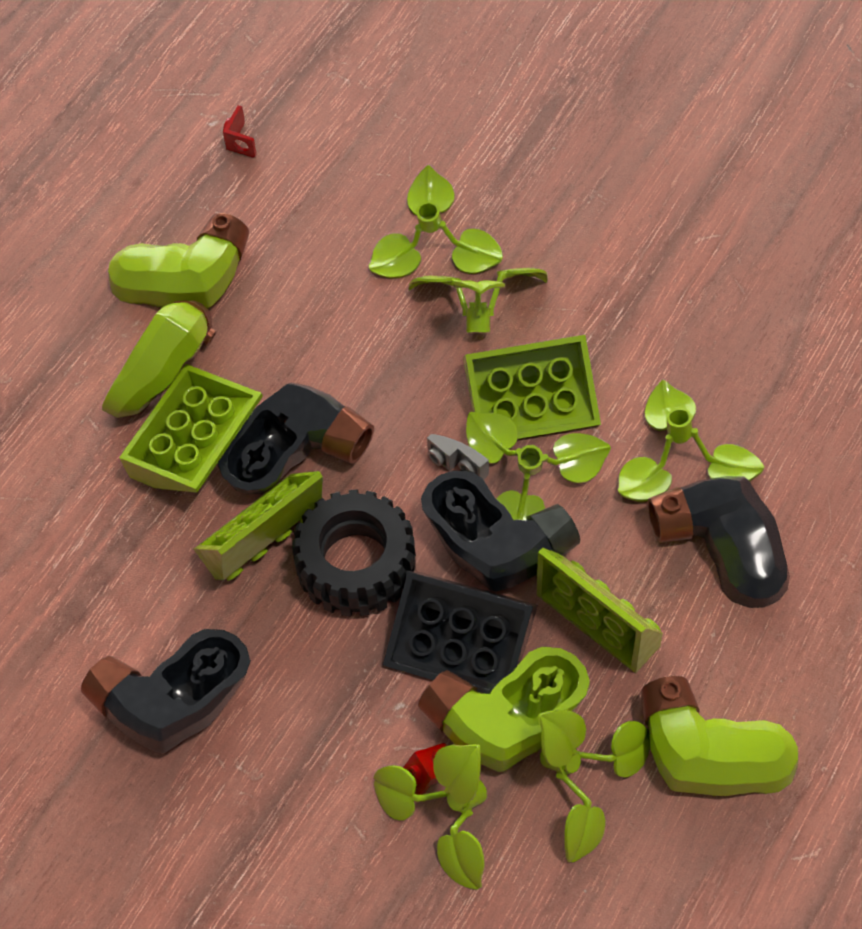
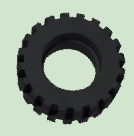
(345, 517)

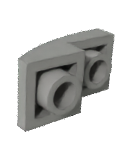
(451, 453)

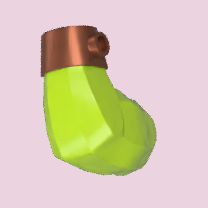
(159, 356)
(714, 753)

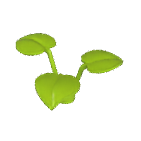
(428, 198)
(478, 314)
(674, 411)
(576, 453)
(561, 735)
(459, 771)

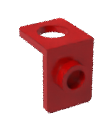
(231, 133)

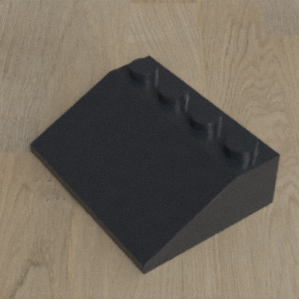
(458, 631)

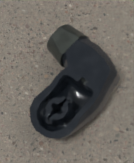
(485, 536)

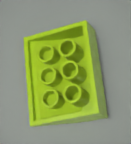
(536, 385)
(188, 431)
(259, 525)
(596, 610)

